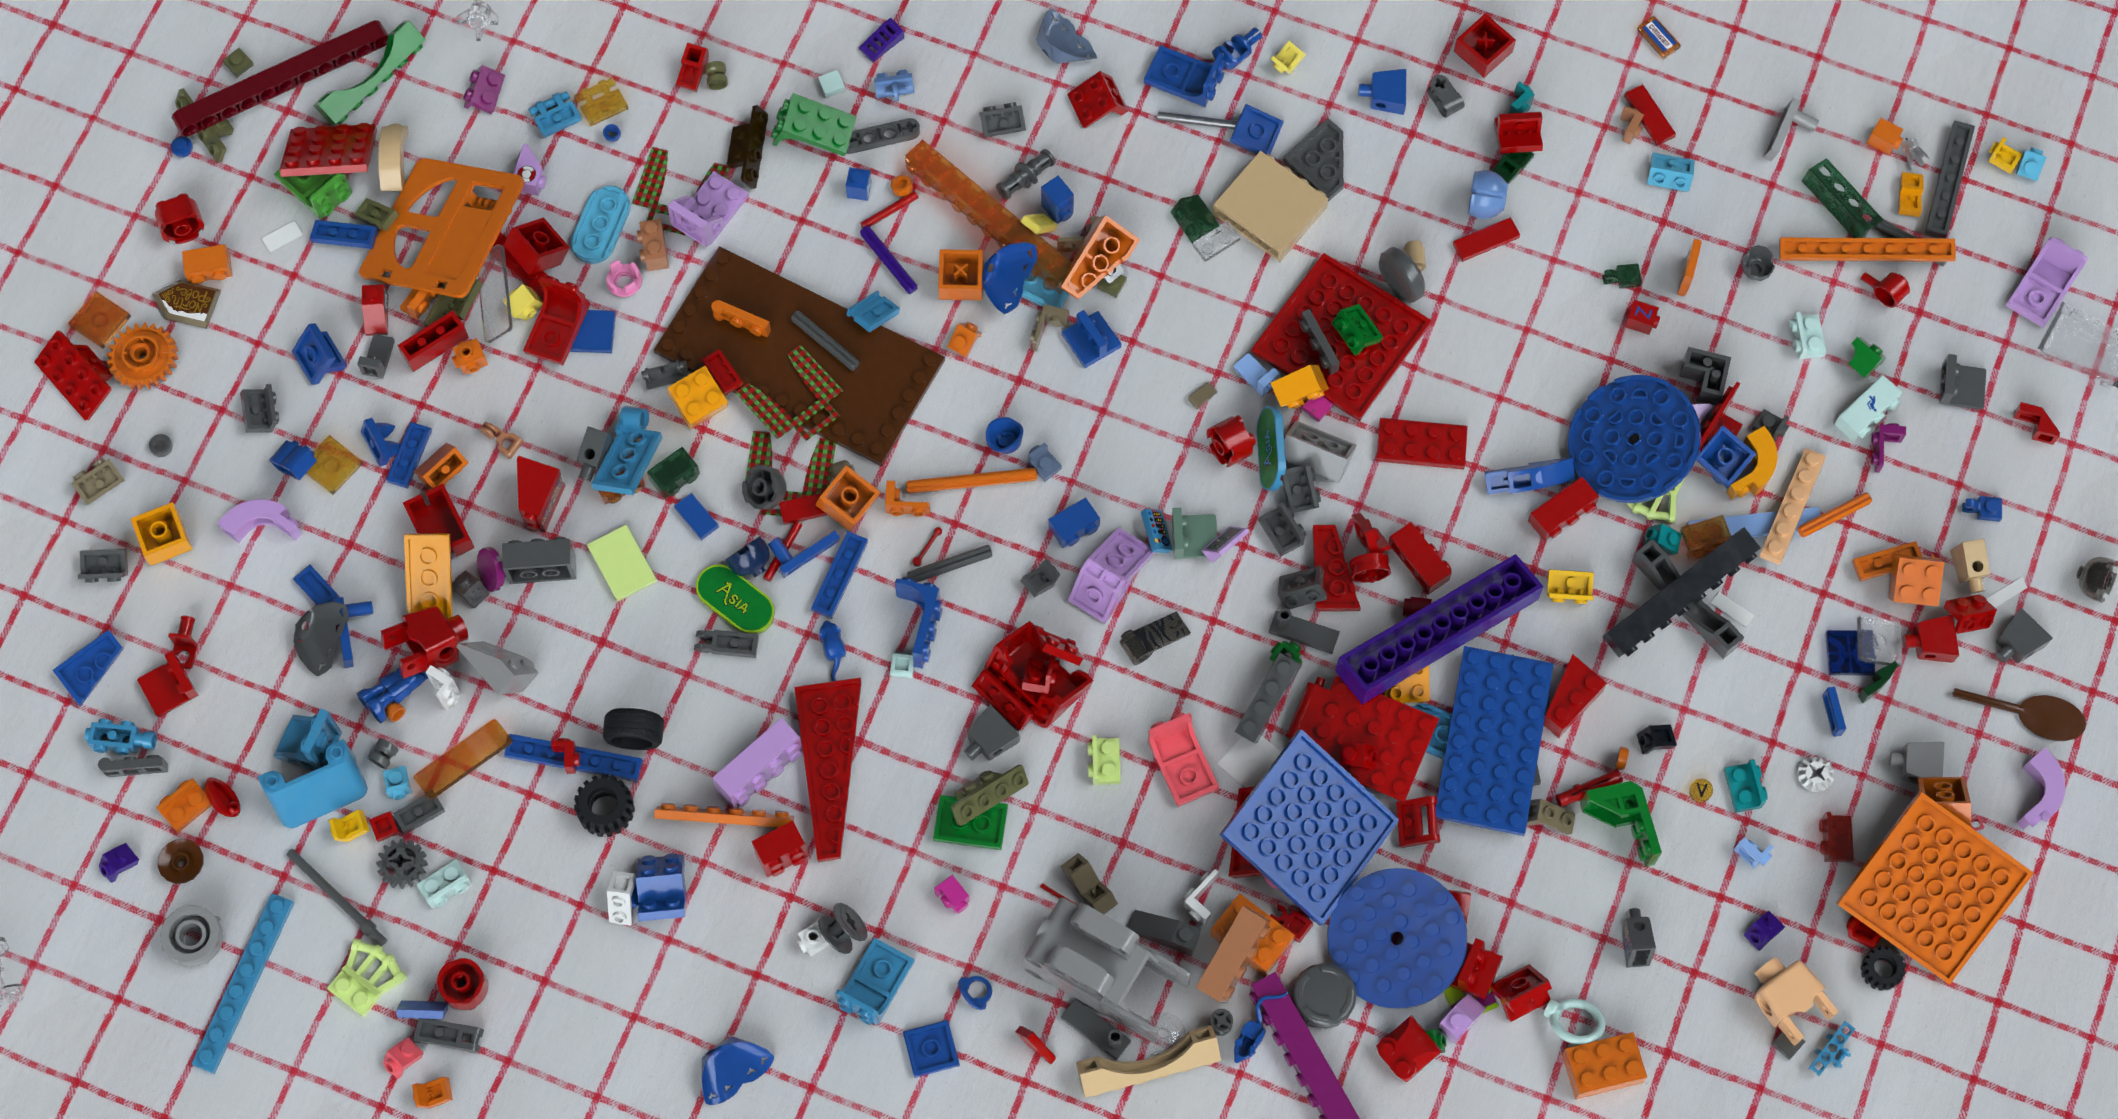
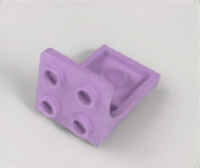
(2047, 281)

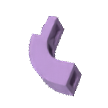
(258, 512)
(2051, 786)

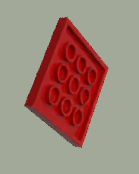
(328, 150)

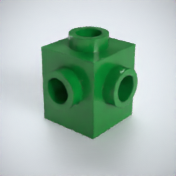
(1286, 647)

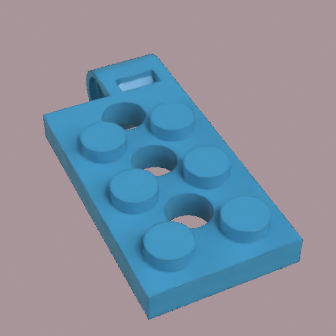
(631, 426)

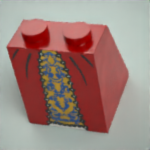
(538, 492)

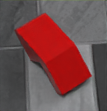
(2044, 428)

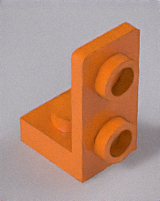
(898, 508)

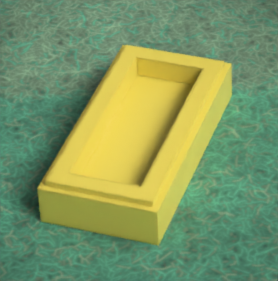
(1039, 223)

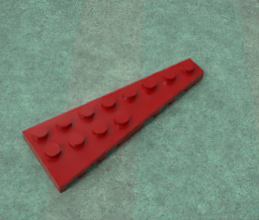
(828, 738)

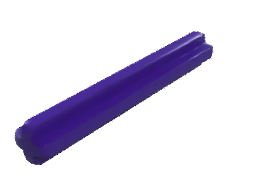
(888, 259)

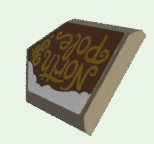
(187, 303)

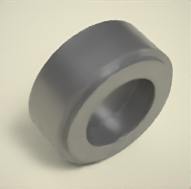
(160, 445)

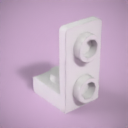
(619, 897)

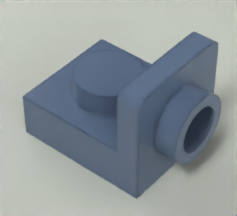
(1043, 462)

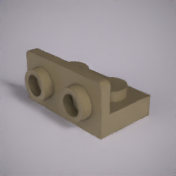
(97, 481)

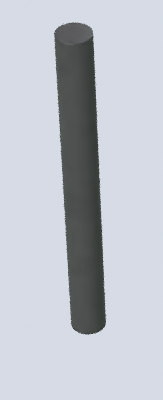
(1197, 120)

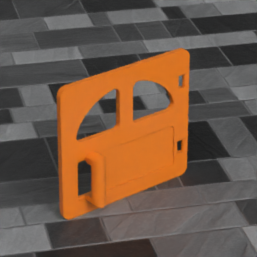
(457, 237)

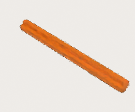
(971, 480)

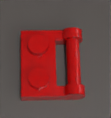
(1056, 646)
(1410, 822)

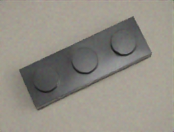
(1319, 342)

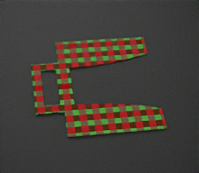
(652, 183)
(775, 417)
(818, 472)

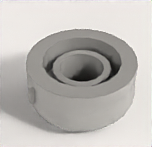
(180, 923)

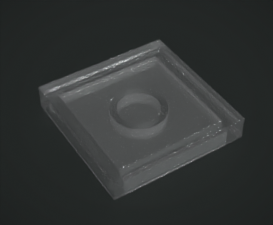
(1879, 641)

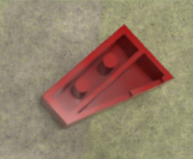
(1573, 696)

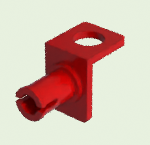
(183, 640)

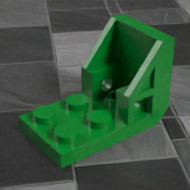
(1622, 806)

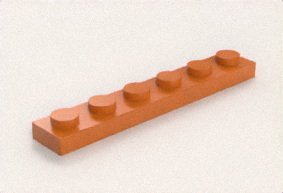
(715, 815)

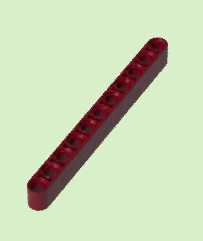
(280, 78)

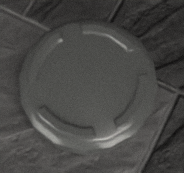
(1402, 275)
(1324, 995)

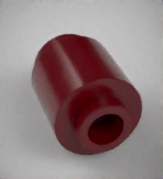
(1414, 604)

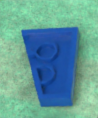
(88, 666)

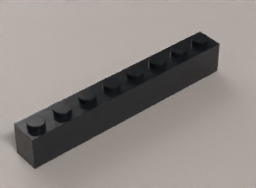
(1681, 592)

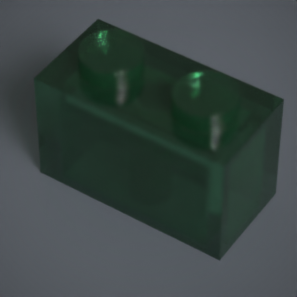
(673, 473)

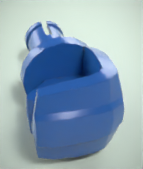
(1237, 49)

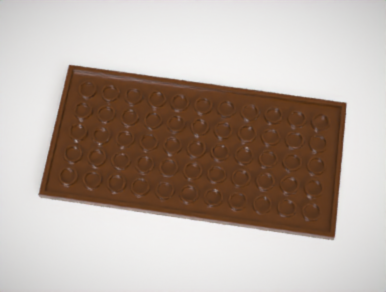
(875, 396)

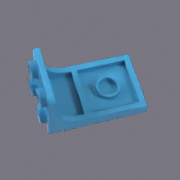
(875, 982)

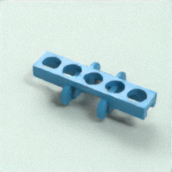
(1833, 1040)

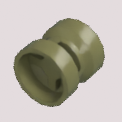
(716, 75)

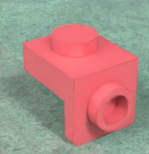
(401, 1057)

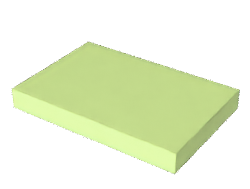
(621, 563)

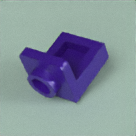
(117, 861)
(1764, 930)

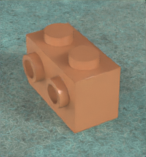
(654, 247)

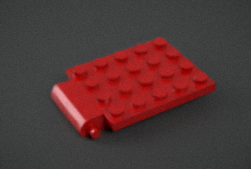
(1391, 726)

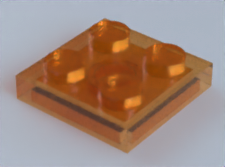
(99, 320)

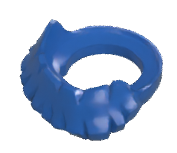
(977, 1003)

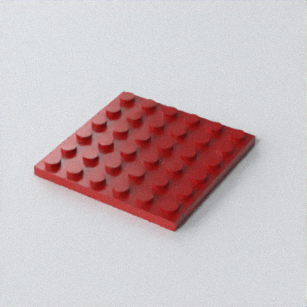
(1359, 377)

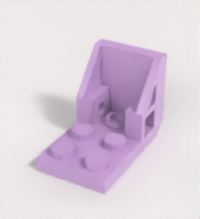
(708, 210)
(1108, 574)

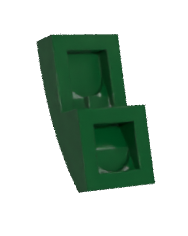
(1512, 165)
(1880, 679)

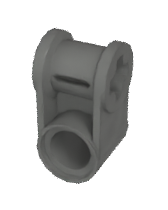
(1445, 97)

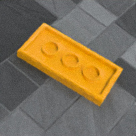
(428, 572)

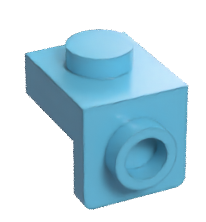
(2031, 164)

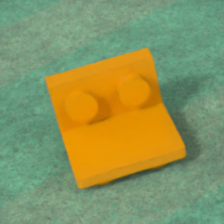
(1412, 689)

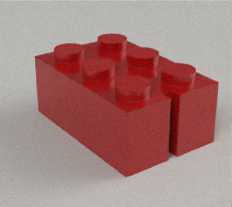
(439, 517)

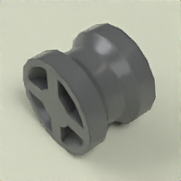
(1223, 1017)

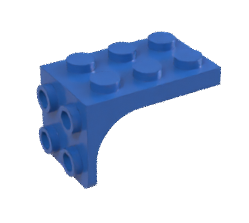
(1185, 75)
(928, 598)

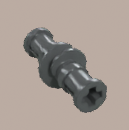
(1025, 174)

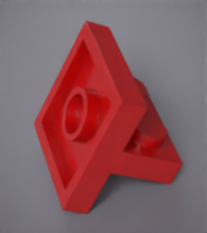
(1519, 132)
(1477, 970)
(1522, 992)

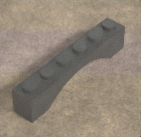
(1710, 625)

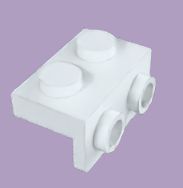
(448, 691)

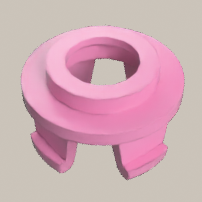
(618, 270)

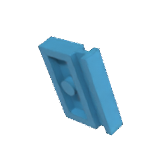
(873, 311)

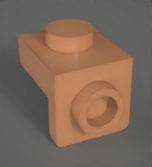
(1635, 118)

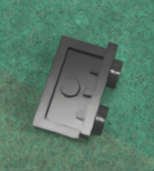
(259, 409)
(1300, 488)
(1283, 529)
(103, 564)

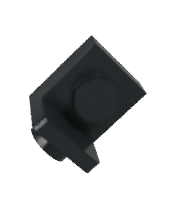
(1656, 738)

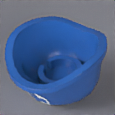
(1004, 435)

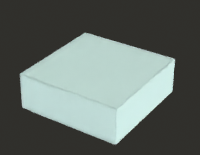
(831, 83)
(902, 665)

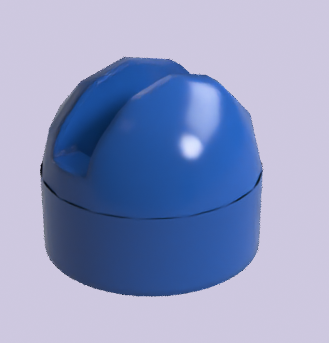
(612, 128)

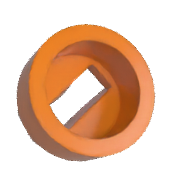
(395, 711)

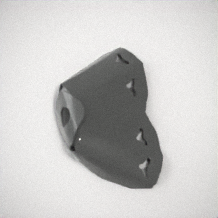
(320, 635)

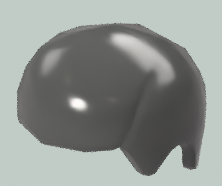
(1758, 263)

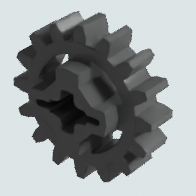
(403, 873)

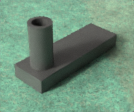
(1303, 631)
(1096, 1029)

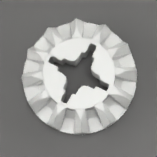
(1815, 784)

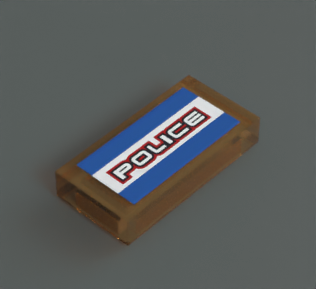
(1658, 37)

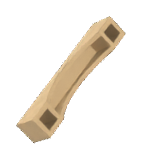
(1194, 1050)

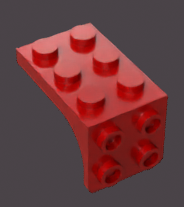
(558, 321)

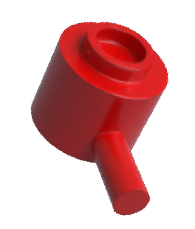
(1890, 289)

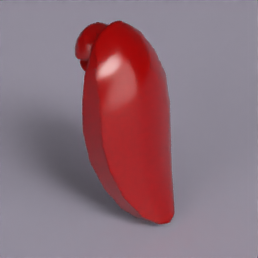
(222, 797)

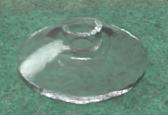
(1169, 1023)

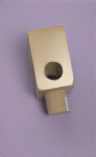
(1971, 563)

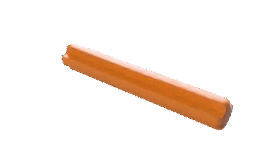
(1834, 514)

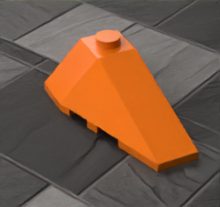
(1098, 256)

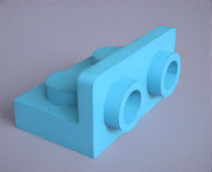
(1671, 172)

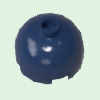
(750, 559)

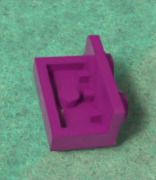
(483, 89)

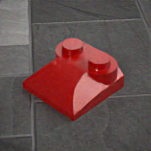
(1408, 1049)

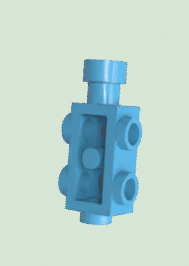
(117, 736)

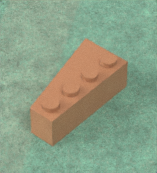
(1234, 955)

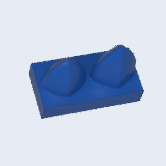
(374, 436)

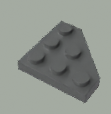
(1320, 159)

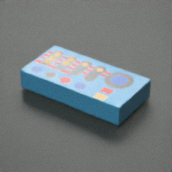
(1156, 531)

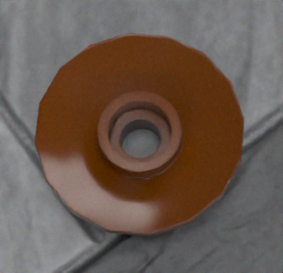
(176, 852)

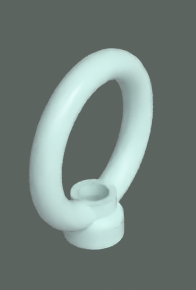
(1554, 1011)

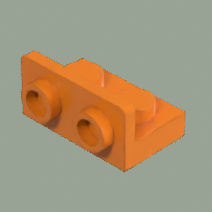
(184, 804)

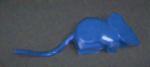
(832, 645)
(1252, 1033)

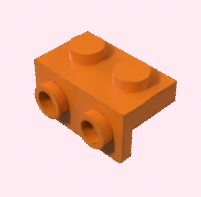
(418, 302)

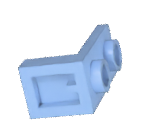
(1256, 374)

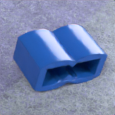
(293, 459)

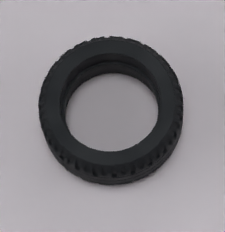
(633, 729)

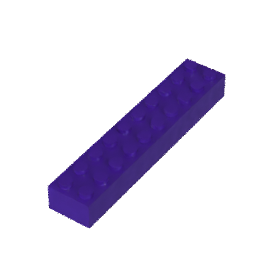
(1438, 629)

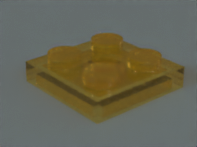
(333, 465)

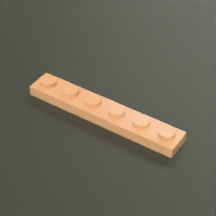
(1792, 506)

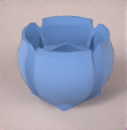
(1488, 194)

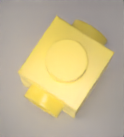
(524, 302)

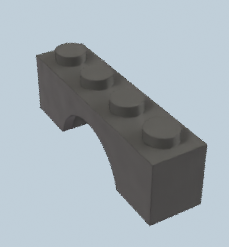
(1267, 697)

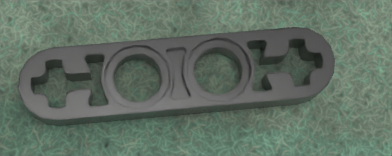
(880, 139)

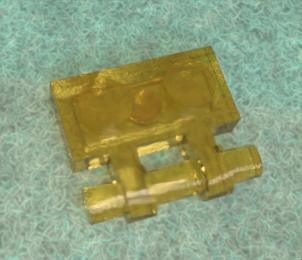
(603, 107)

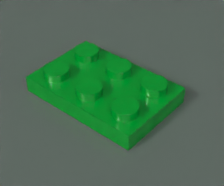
(982, 831)

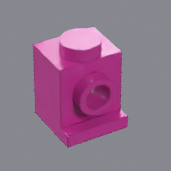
(952, 894)

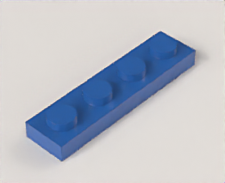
(839, 575)

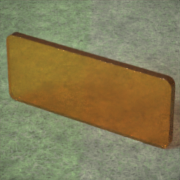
(463, 759)

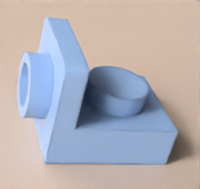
(1750, 853)

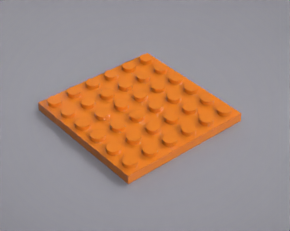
(1934, 887)

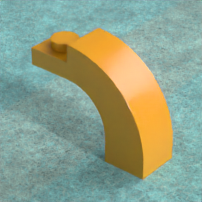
(1764, 464)

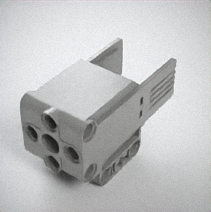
(1096, 961)

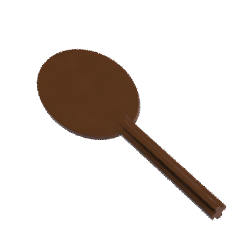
(2041, 714)

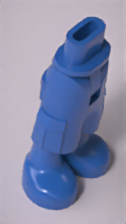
(395, 690)

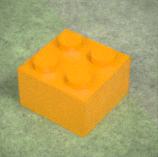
(1299, 386)
(697, 397)
(161, 534)

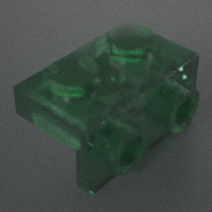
(1194, 217)

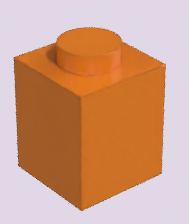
(1885, 136)

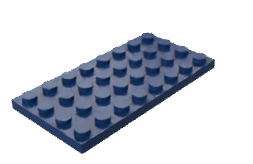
(1494, 741)

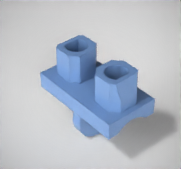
(894, 85)

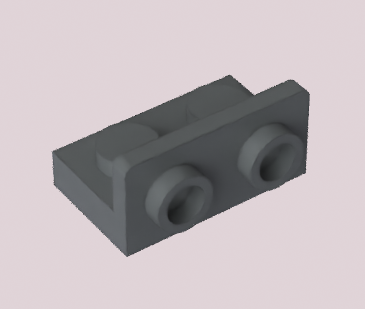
(1002, 121)
(1302, 588)

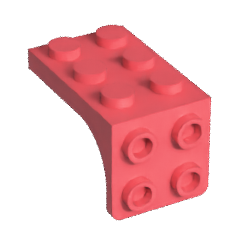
(1181, 759)

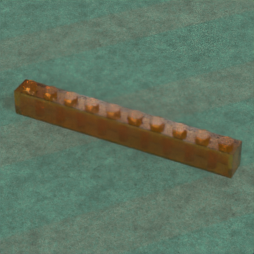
(984, 211)

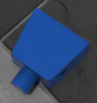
(1386, 91)

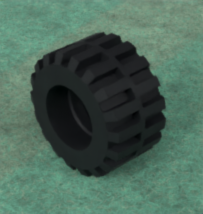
(599, 788)

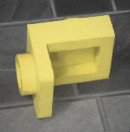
(1288, 58)

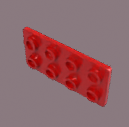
(75, 373)
(1719, 418)

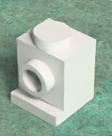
(811, 946)

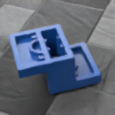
(661, 887)

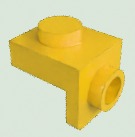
(2004, 156)
(349, 827)

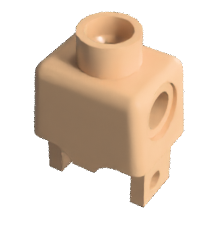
(1790, 992)

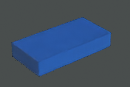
(696, 516)
(315, 586)
(1834, 711)
(422, 1009)

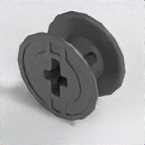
(845, 925)

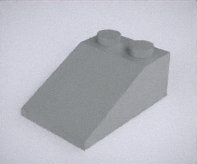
(499, 667)

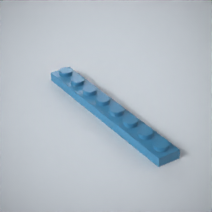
(242, 983)

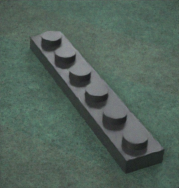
(1949, 179)

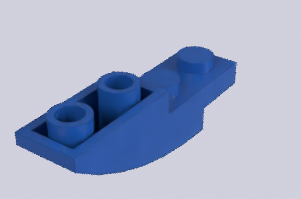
(1530, 477)

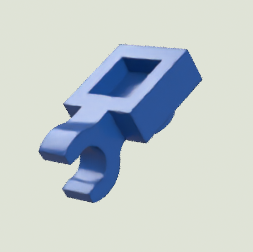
(1986, 508)

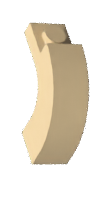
(392, 157)

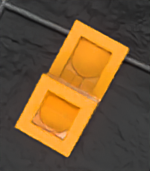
(1910, 194)

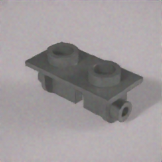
(665, 374)

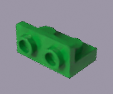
(1356, 328)

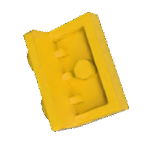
(1570, 585)

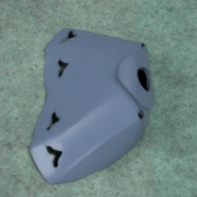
(1060, 44)

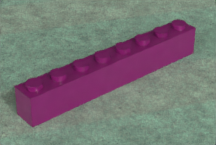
(1301, 1050)

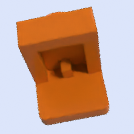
(964, 338)
(432, 1093)

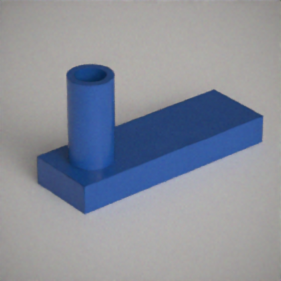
(791, 564)
(354, 610)

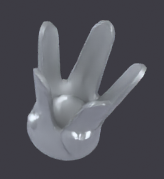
(1912, 147)

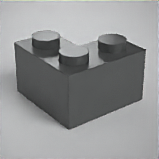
(1710, 370)

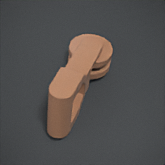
(489, 431)

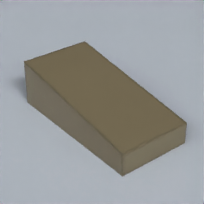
(1202, 395)

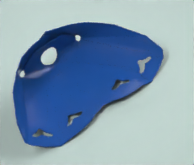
(1008, 274)
(729, 1065)

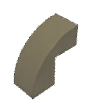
(1088, 885)

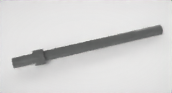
(366, 926)

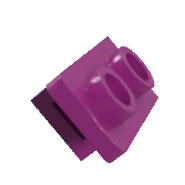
(1889, 433)

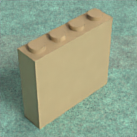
(1270, 205)

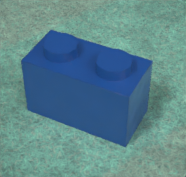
(1057, 200)
(1074, 523)

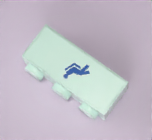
(1869, 409)

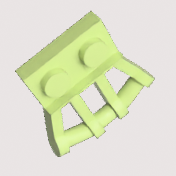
(1652, 514)
(355, 989)

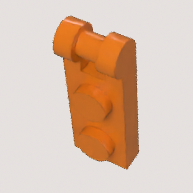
(740, 318)

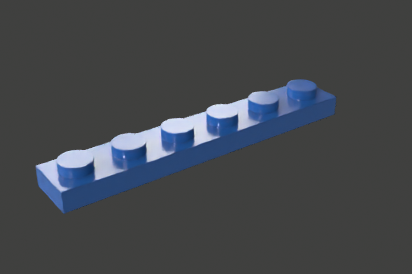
(591, 760)

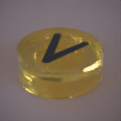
(1701, 790)

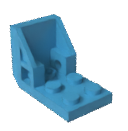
(308, 739)

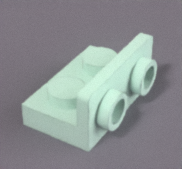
(1808, 336)
(444, 884)

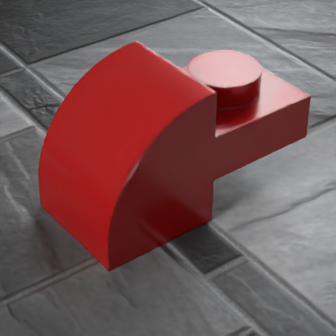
(692, 66)

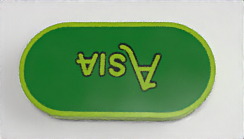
(735, 599)

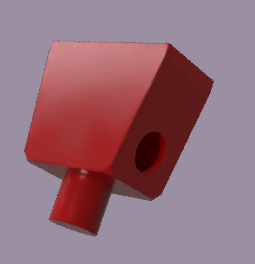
(1934, 640)

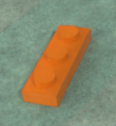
(1882, 561)

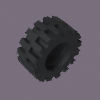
(1892, 958)

